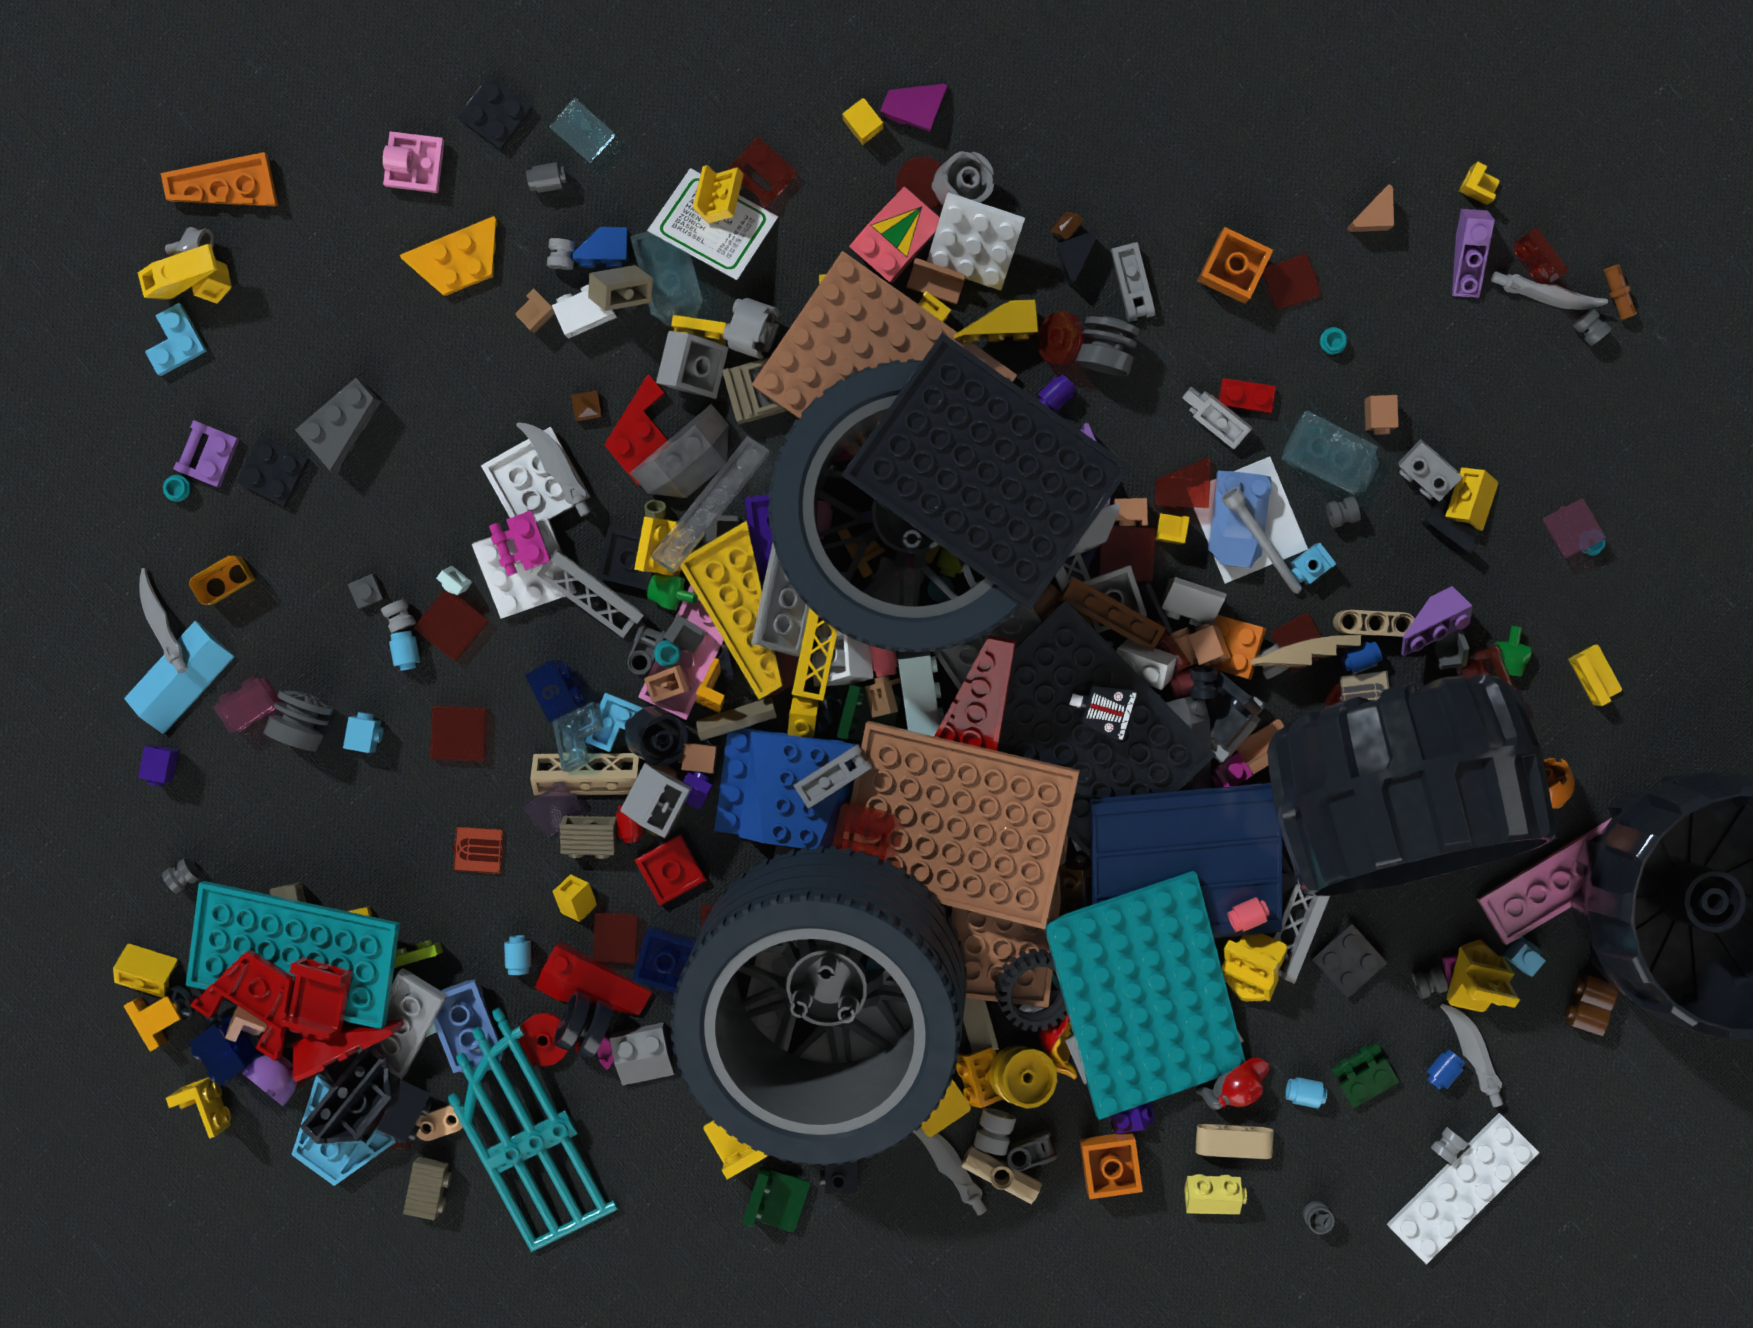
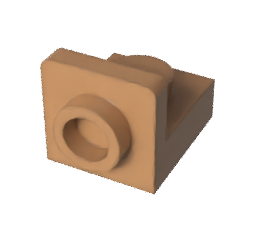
(881, 696)

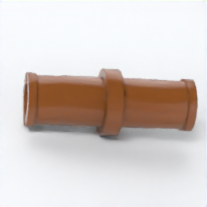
(1620, 291)

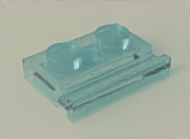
(582, 130)

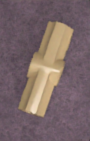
(1016, 1182)

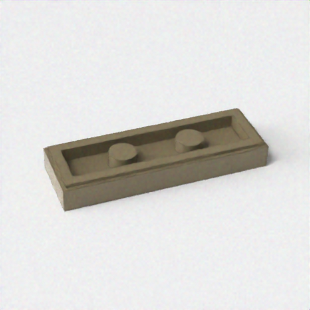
(736, 718)

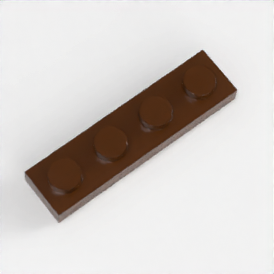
(1112, 613)

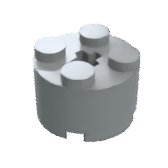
(965, 176)
(752, 327)

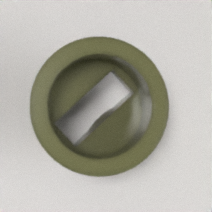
(653, 505)

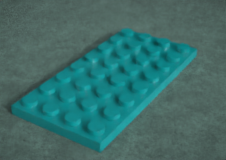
(285, 930)

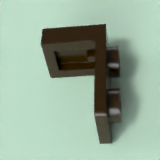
(1073, 883)

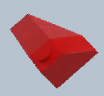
(573, 971)
(312, 1054)

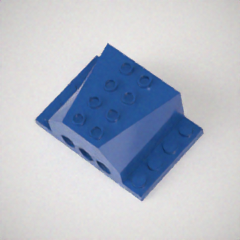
(759, 790)

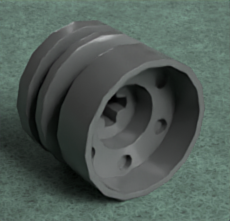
(1108, 340)
(298, 720)

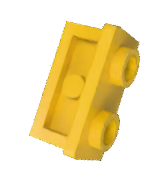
(717, 194)

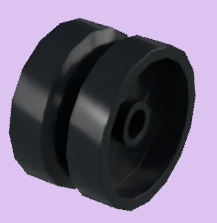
(582, 1025)

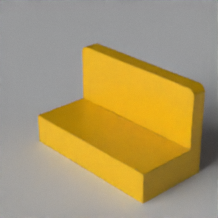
(1472, 498)
(1595, 675)
(144, 970)

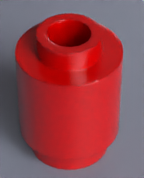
(627, 828)

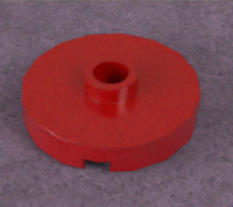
(541, 1025)

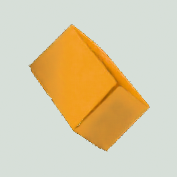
(199, 582)

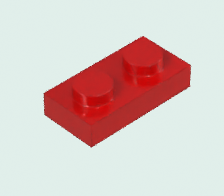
(1247, 395)

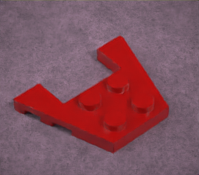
(635, 434)
(258, 989)

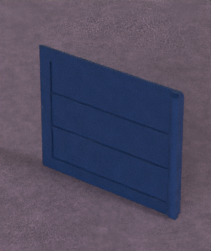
(1217, 832)

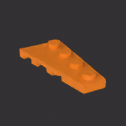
(230, 181)

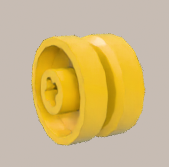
(1023, 1076)

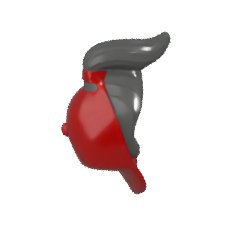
(1238, 1087)

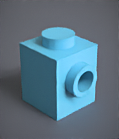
(363, 733)

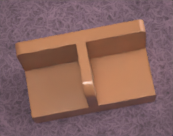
(244, 1021)

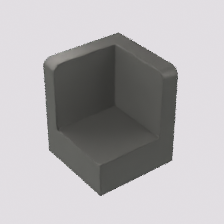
(721, 526)
(685, 633)
(1451, 650)

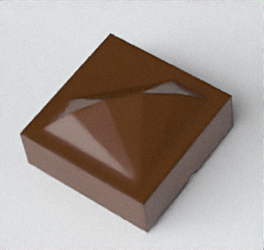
(1066, 225)
(586, 406)

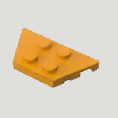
(457, 258)

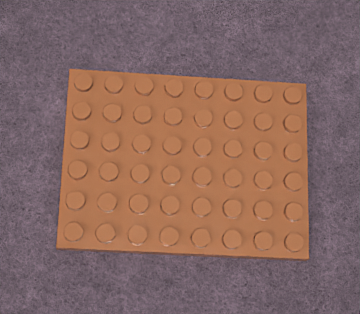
(848, 326)
(969, 820)

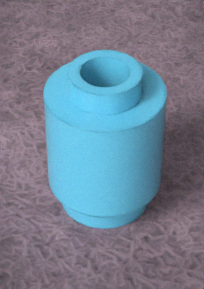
(404, 650)
(518, 955)
(1306, 1092)

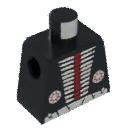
(1105, 708)

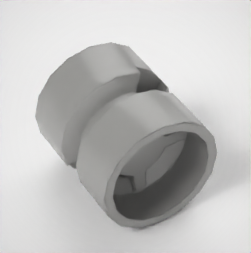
(993, 1135)

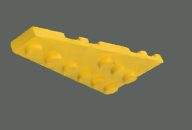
(731, 592)

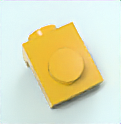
(803, 716)

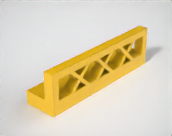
(805, 655)

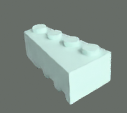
(920, 691)

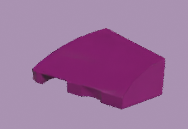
(914, 105)

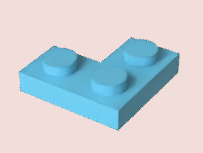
(182, 341)
(614, 716)

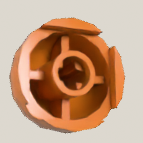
(1560, 781)

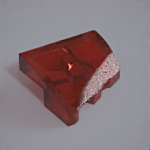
(1185, 487)

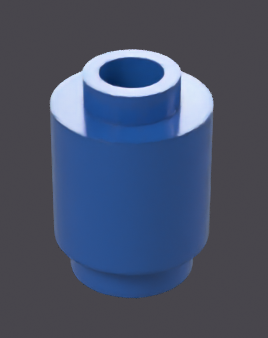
(1361, 657)
(1445, 1070)

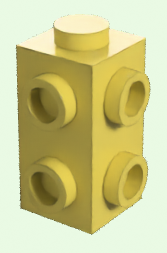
(1214, 1194)

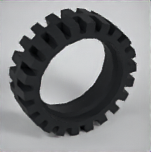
(1006, 982)

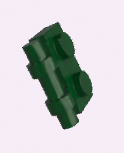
(1367, 1082)

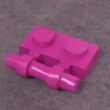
(528, 541)

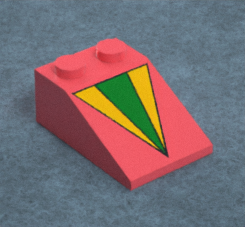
(896, 234)

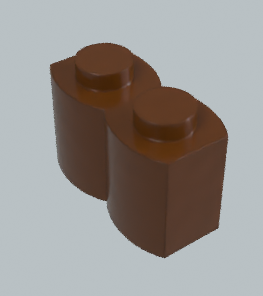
(1591, 1004)

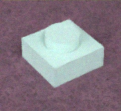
(453, 580)

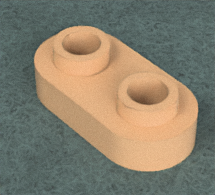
(439, 1123)

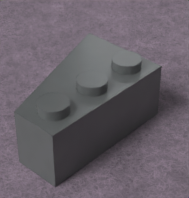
(339, 423)

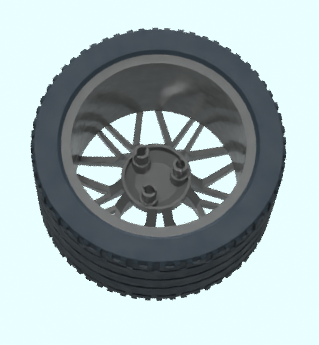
(799, 471)
(806, 1106)

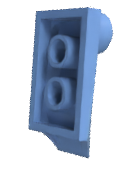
(1229, 535)
(459, 1015)

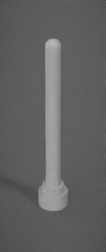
(1235, 501)

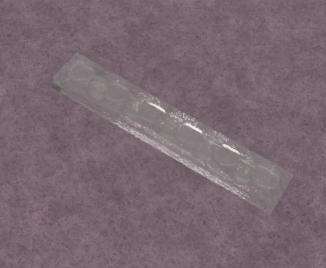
(710, 504)

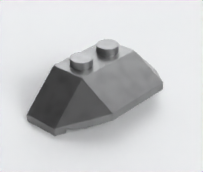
(687, 457)

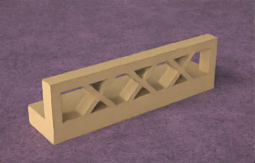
(585, 779)

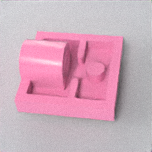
(413, 162)

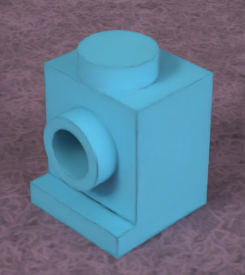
(1320, 556)
(1524, 956)

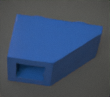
(606, 247)

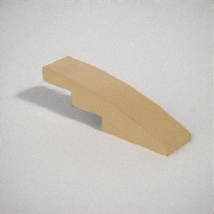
(1301, 653)

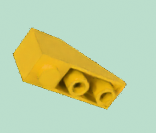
(177, 273)
(1010, 319)

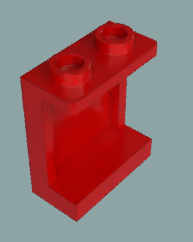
(318, 998)

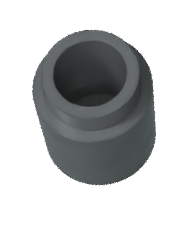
(546, 177)

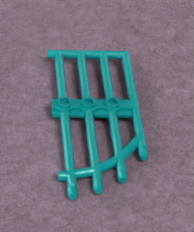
(531, 1141)

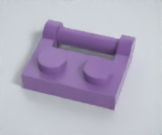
(215, 455)

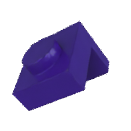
(700, 789)
(1133, 1119)

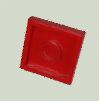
(670, 869)

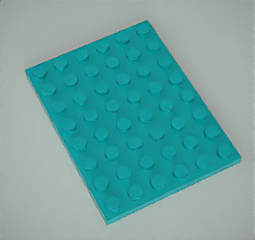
(1145, 994)

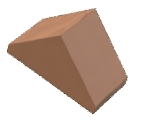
(1377, 215)
(667, 683)

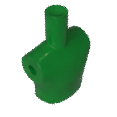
(669, 591)
(1513, 654)

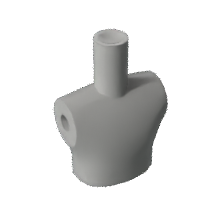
(191, 239)

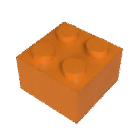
(1235, 265)
(1111, 1165)

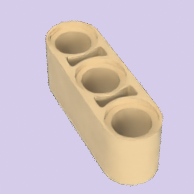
(1361, 622)
(1234, 1141)

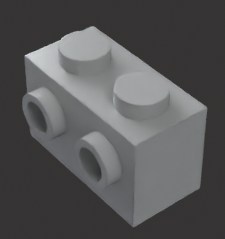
(1429, 470)

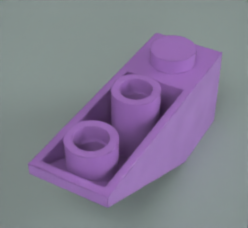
(1471, 251)
(1439, 617)

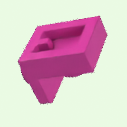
(1231, 773)

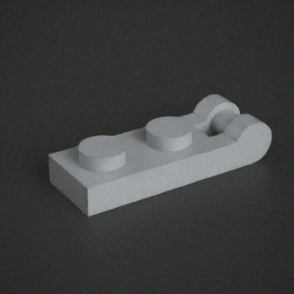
(1132, 281)
(831, 777)

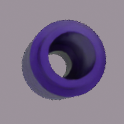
(1057, 393)

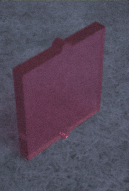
(1574, 528)

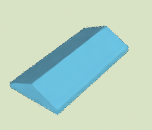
(166, 694)

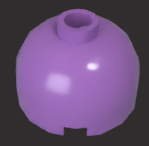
(272, 1077)

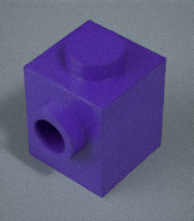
(158, 765)

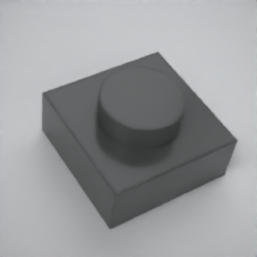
(366, 591)

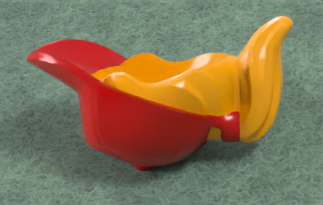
(1055, 1046)

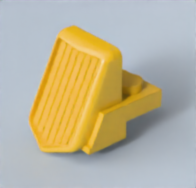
(1253, 966)
(1481, 979)

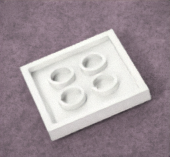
(975, 240)
(524, 483)
(525, 588)

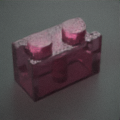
(247, 704)

